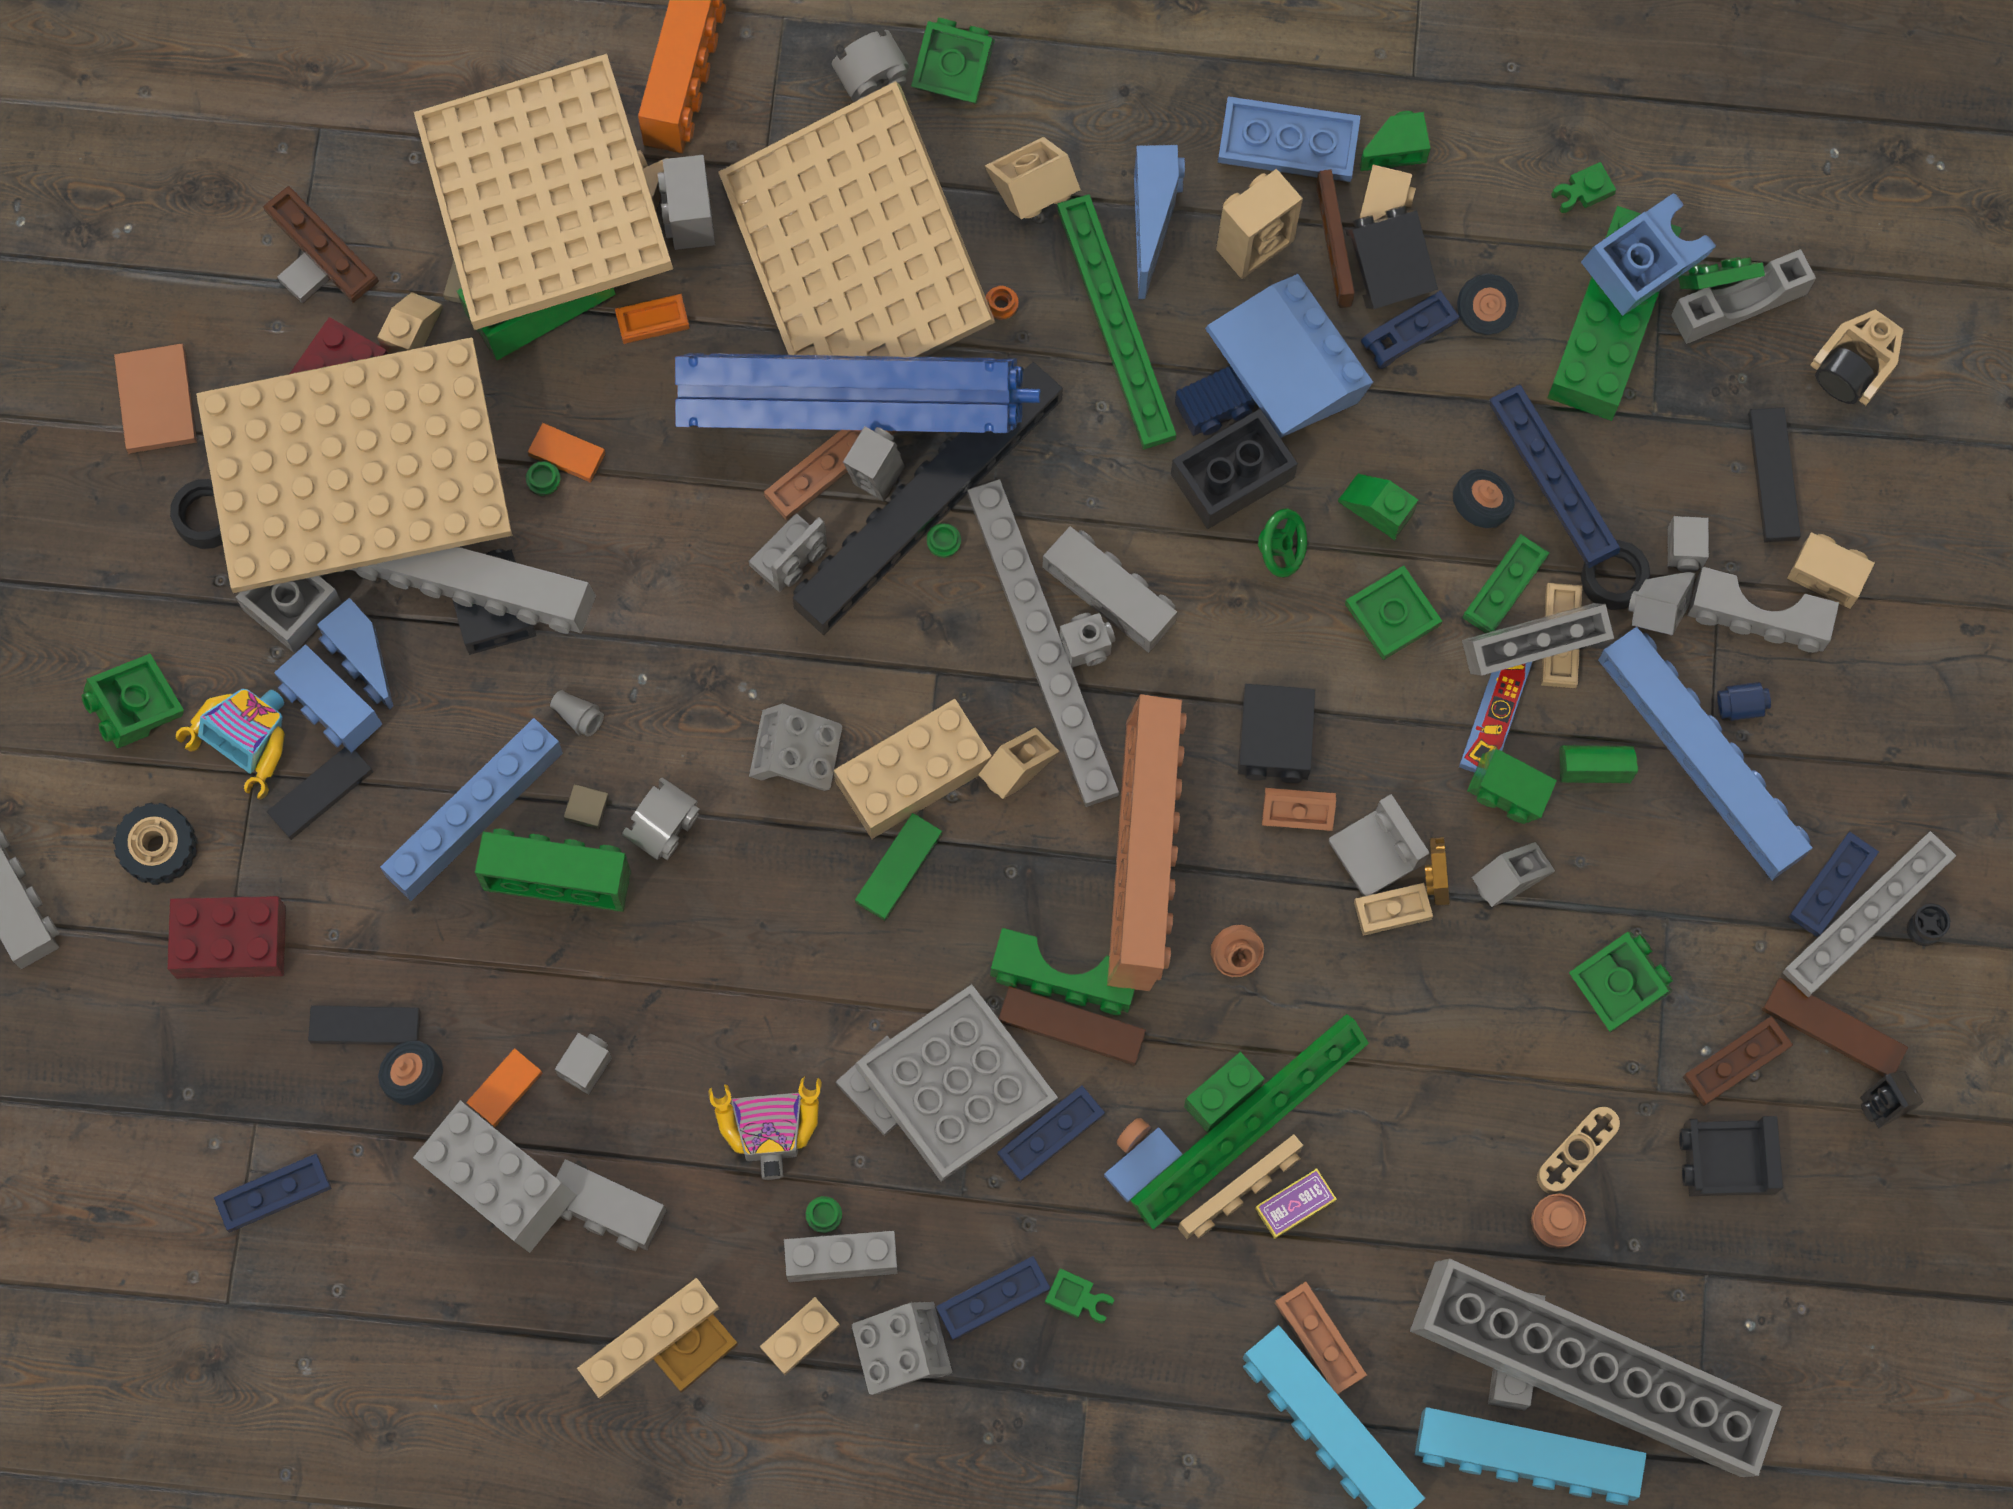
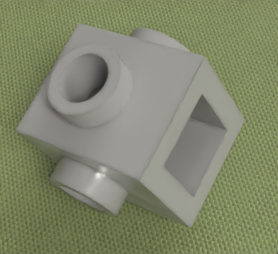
(1087, 639)

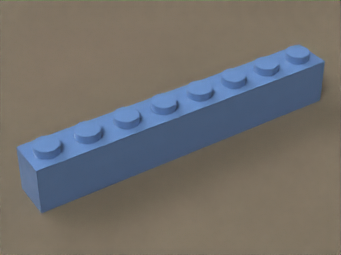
(1705, 753)

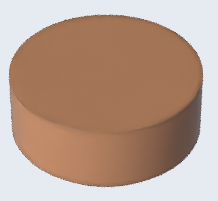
(1133, 1135)

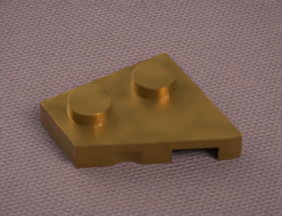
(1437, 873)

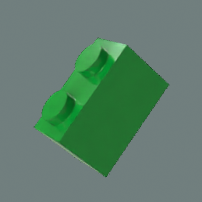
(1511, 786)
(1224, 1092)

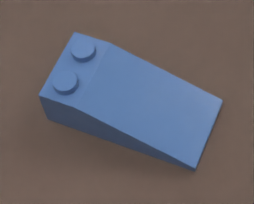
(1156, 184)

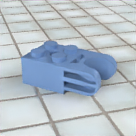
(1644, 256)

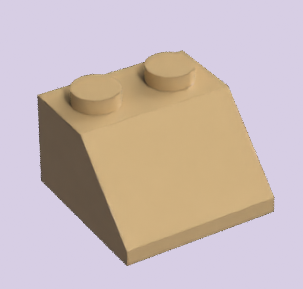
(1033, 178)

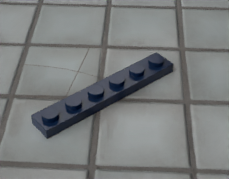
(1554, 476)

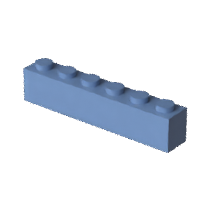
(472, 809)

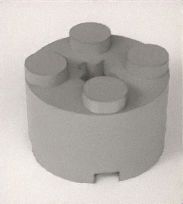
(871, 65)
(661, 819)

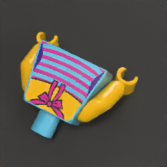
(243, 730)

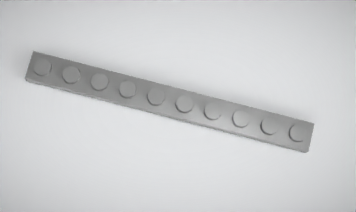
(1043, 643)

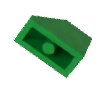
(1398, 143)
(1379, 503)

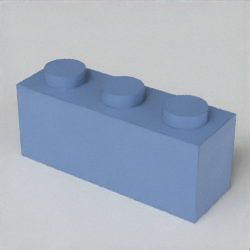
(327, 699)

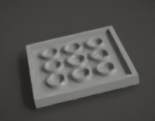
(956, 1082)

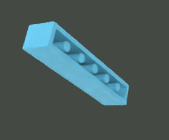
(1329, 1424)
(1531, 1455)

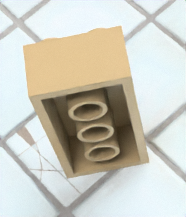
(912, 768)

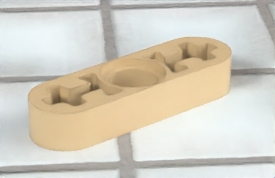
(1588, 1125)

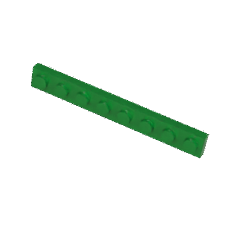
(1116, 322)
(1249, 1121)

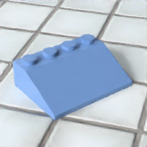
(1290, 356)

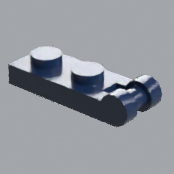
(1411, 329)

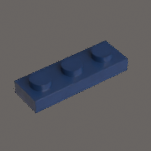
(1833, 884)
(1051, 1133)
(272, 1193)
(993, 1298)

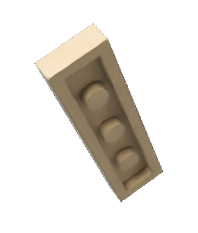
(1230, 1197)
(648, 1338)

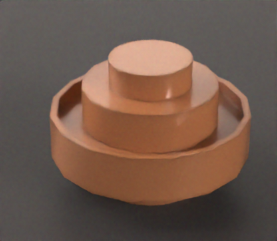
(1237, 951)
(1558, 1221)

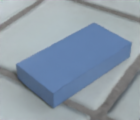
(1142, 1164)

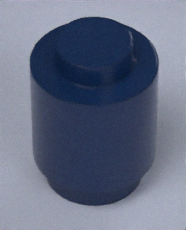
(1743, 701)

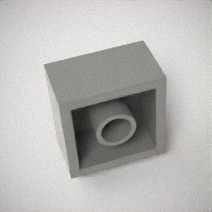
(686, 202)
(291, 608)

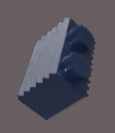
(1214, 401)

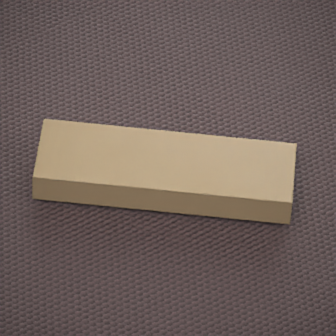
(1561, 669)

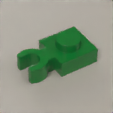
(1587, 186)
(1073, 1294)

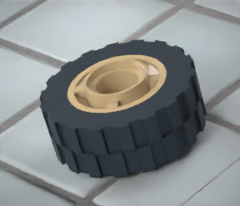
(137, 831)

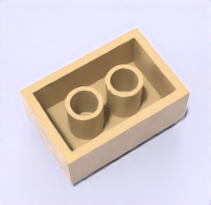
(1258, 222)

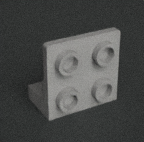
(790, 551)
(796, 747)
(1379, 848)
(901, 1346)

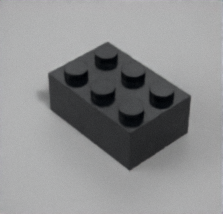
(1233, 468)

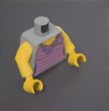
(768, 1125)

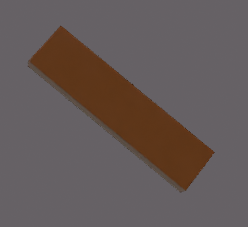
(1335, 239)
(320, 244)
(1072, 1025)
(1834, 1028)

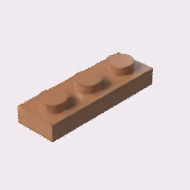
(1320, 1338)

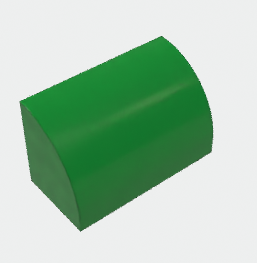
(1597, 764)

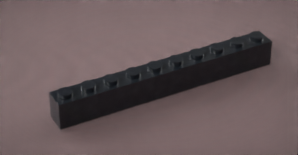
(915, 510)

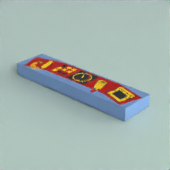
(1495, 714)

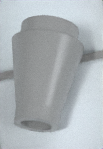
(579, 714)

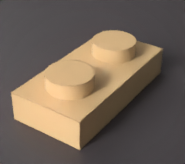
(1393, 909)
(799, 1336)

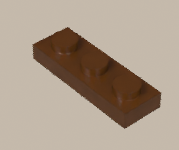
(1737, 1060)

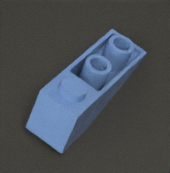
(357, 642)

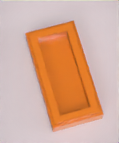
(652, 318)
(566, 452)
(504, 1087)

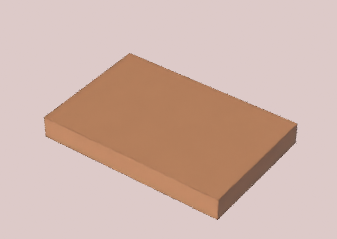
(155, 398)

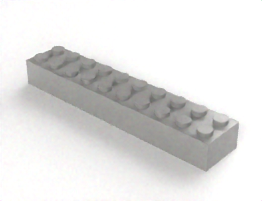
(1596, 1368)

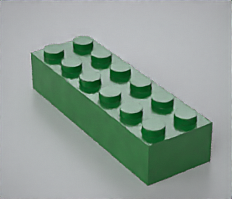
(1602, 345)

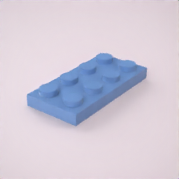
(1288, 138)

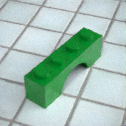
(1020, 962)

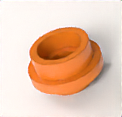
(1006, 294)

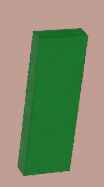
(1505, 585)
(898, 866)

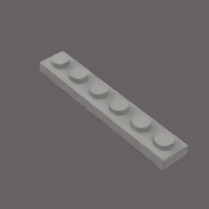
(1869, 914)

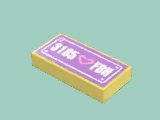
(1295, 1203)

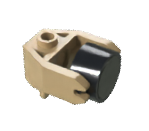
(1848, 370)

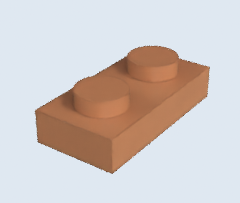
(1299, 809)

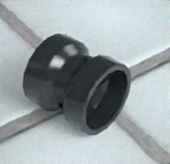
(1934, 919)

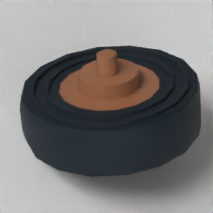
(1487, 304)
(1483, 498)
(410, 1072)

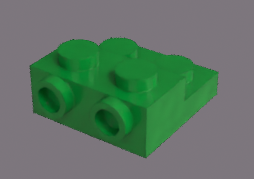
(953, 60)
(131, 700)
(1622, 980)

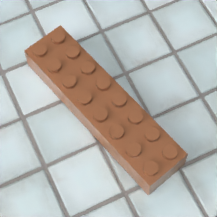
(1145, 843)

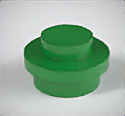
(543, 478)
(943, 540)
(823, 1214)

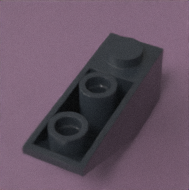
(1890, 1098)

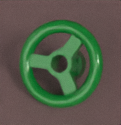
(1280, 542)

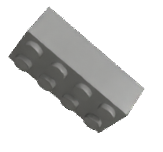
(495, 1176)

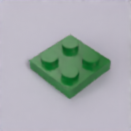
(1730, 271)
(1393, 612)

